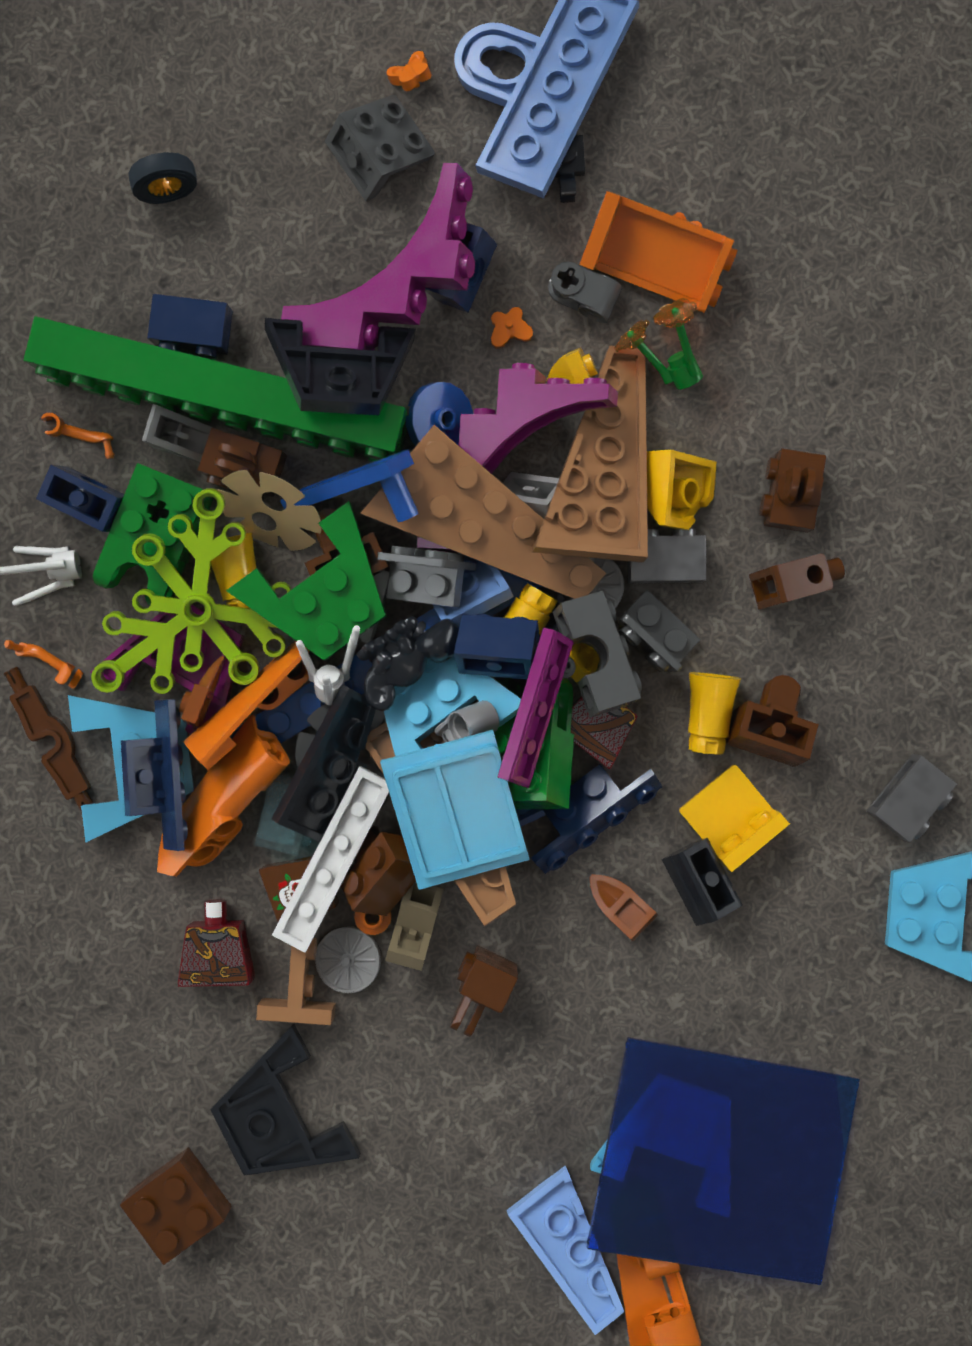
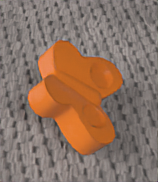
(410, 74)
(509, 327)

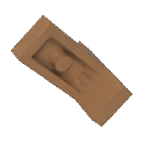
(301, 985)

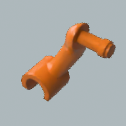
(79, 433)
(64, 668)

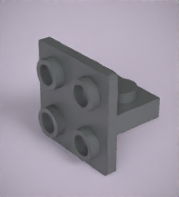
(425, 575)

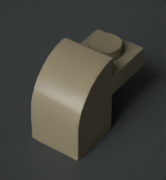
(414, 926)

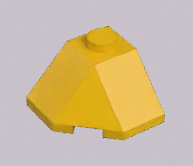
(678, 487)

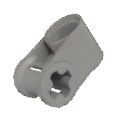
(469, 721)

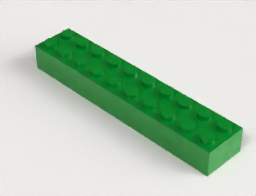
(204, 390)

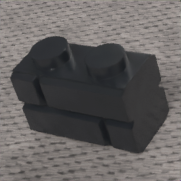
(702, 882)

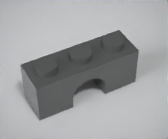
(592, 622)

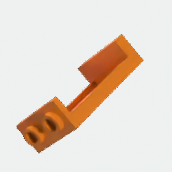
(658, 251)

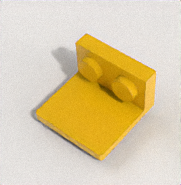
(733, 817)

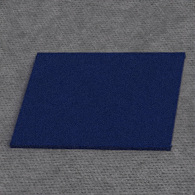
(723, 1162)

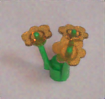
(682, 367)

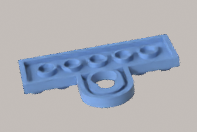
(550, 93)

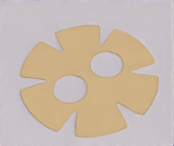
(287, 521)

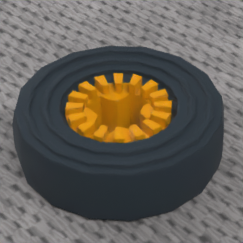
(162, 178)

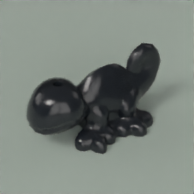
(402, 655)

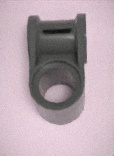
(587, 293)

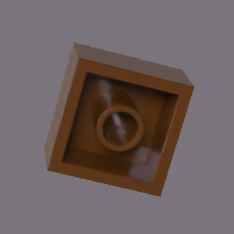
(176, 1206)

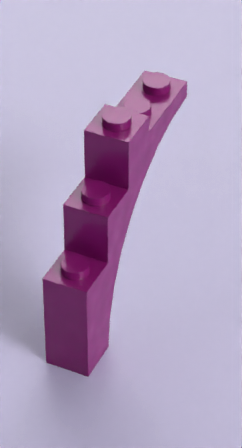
(397, 294)
(522, 408)

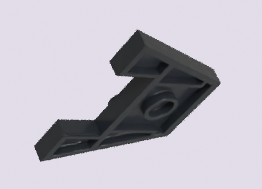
(337, 377)
(264, 1122)

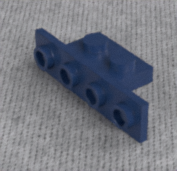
(153, 775)
(593, 807)

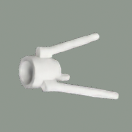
(61, 566)
(329, 678)

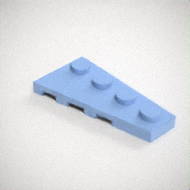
(558, 1232)

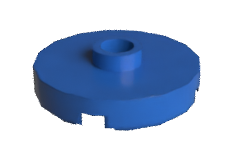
(430, 404)

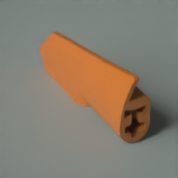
(213, 738)
(222, 795)
(647, 1308)

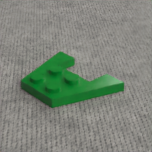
(330, 600)

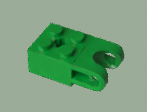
(137, 516)
(554, 765)

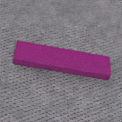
(535, 708)

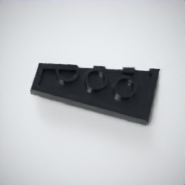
(327, 766)

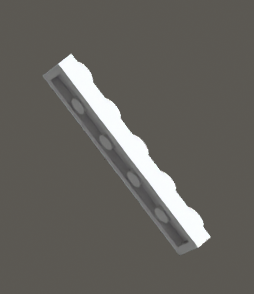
(332, 859)

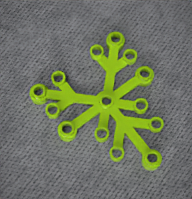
(162, 635)

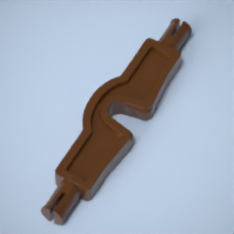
(40, 724)

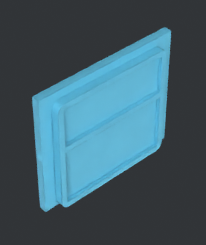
(454, 809)

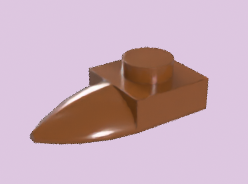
(196, 703)
(621, 905)

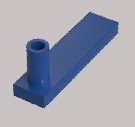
(384, 470)

